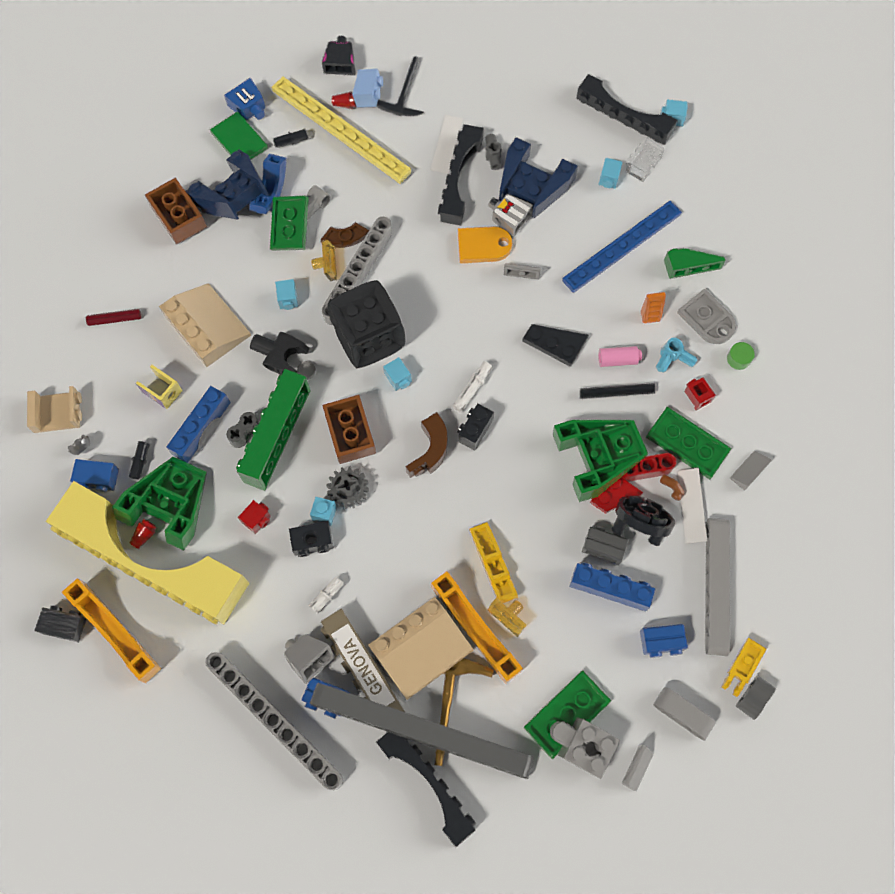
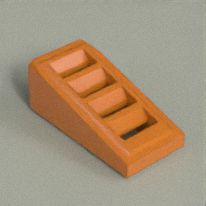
(653, 307)

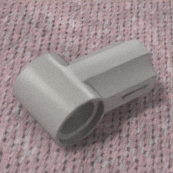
(317, 199)

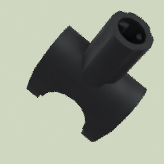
(278, 350)

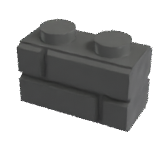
(605, 545)

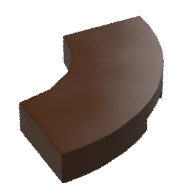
(345, 237)

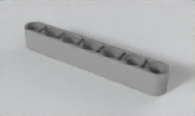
(361, 262)
(717, 587)

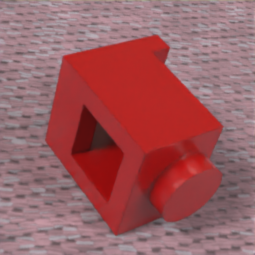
(699, 386)

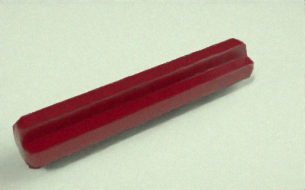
(113, 317)

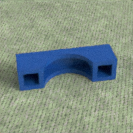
(187, 438)

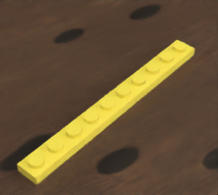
(341, 130)

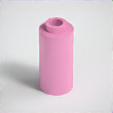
(619, 356)

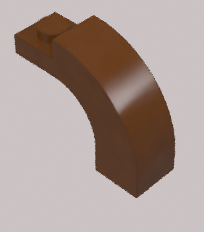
(433, 458)

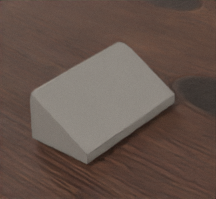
(522, 271)
(750, 470)
(637, 767)

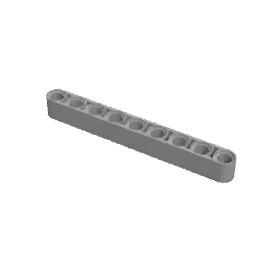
(263, 716)

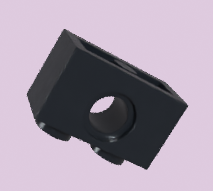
(300, 535)

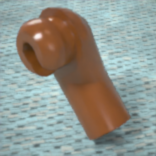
(674, 485)

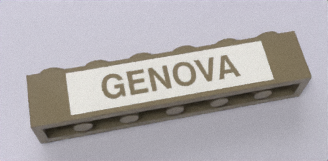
(358, 660)

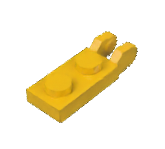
(744, 665)

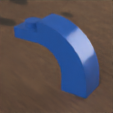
(273, 179)

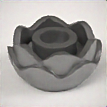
(79, 445)

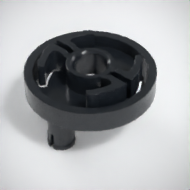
(643, 516)

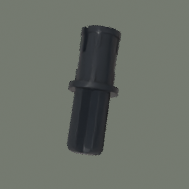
(290, 138)
(139, 460)

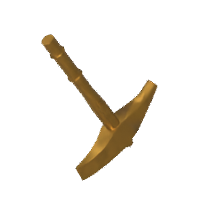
(461, 668)

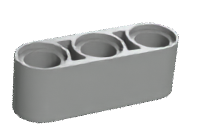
(684, 713)

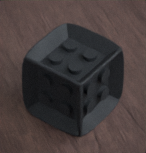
(366, 324)

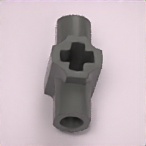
(493, 152)

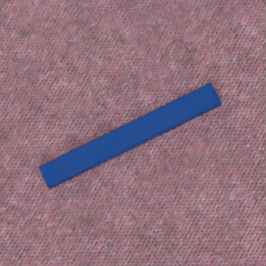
(621, 246)

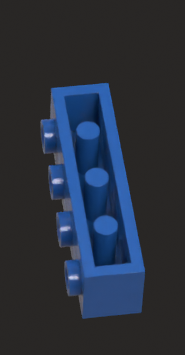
(612, 587)

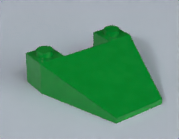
(606, 448)
(169, 494)

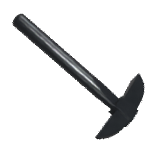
(399, 109)

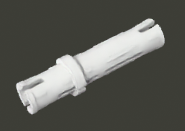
(476, 381)

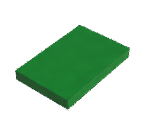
(237, 134)
(289, 223)

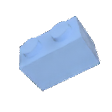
(367, 88)

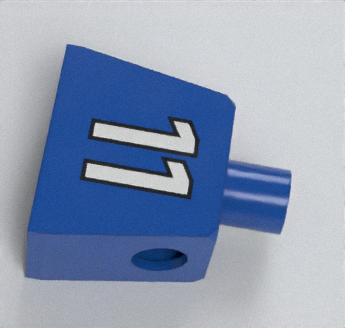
(246, 100)

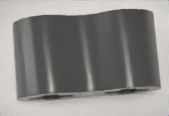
(242, 429)
(755, 697)

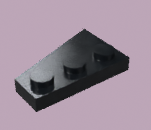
(556, 343)

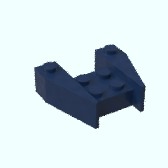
(531, 183)
(233, 193)

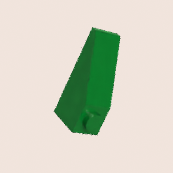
(689, 262)

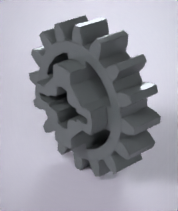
(340, 489)

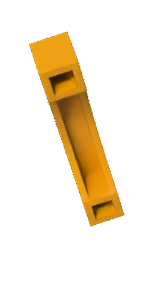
(484, 639)
(122, 641)

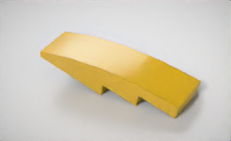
(493, 563)

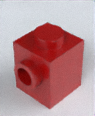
(255, 516)

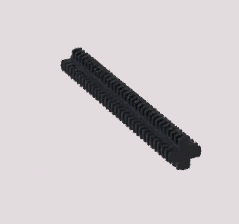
(617, 390)

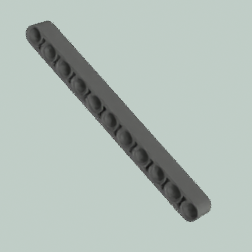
(421, 730)

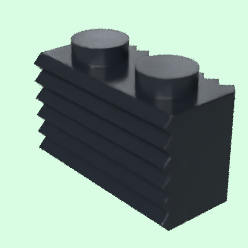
(60, 624)

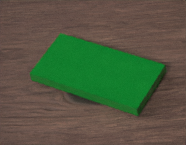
(688, 442)
(578, 699)

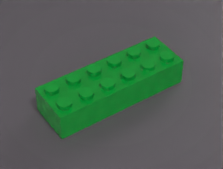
(273, 430)

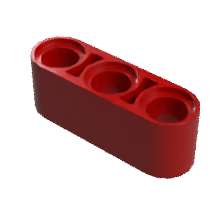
(655, 463)

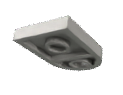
(707, 317)

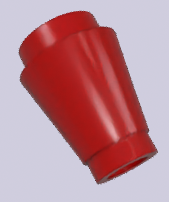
(344, 100)
(143, 533)

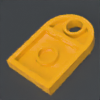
(482, 244)

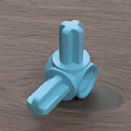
(669, 355)

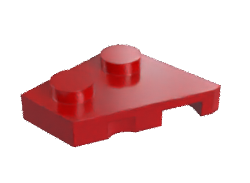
(610, 497)

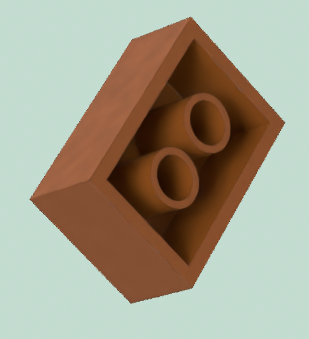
(175, 210)
(349, 429)

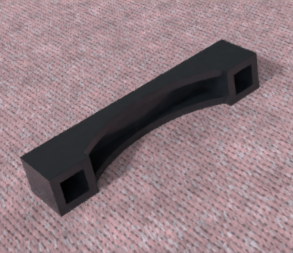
(654, 126)
(470, 142)
(457, 824)

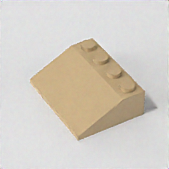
(205, 323)
(420, 648)

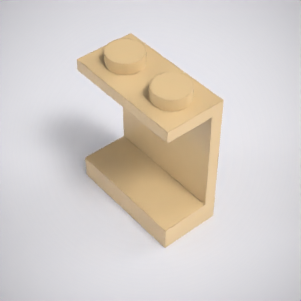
(53, 411)

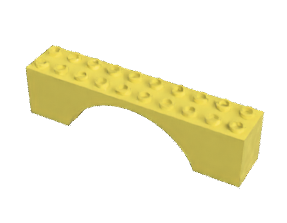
(91, 525)

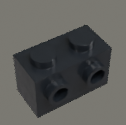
(475, 427)

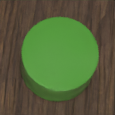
(740, 355)

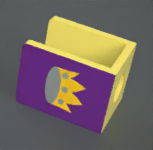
(163, 400)

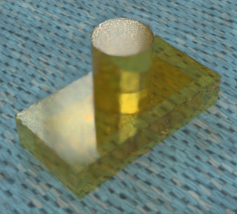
(327, 262)
(508, 615)

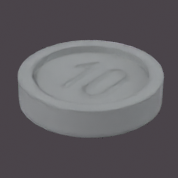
(306, 369)

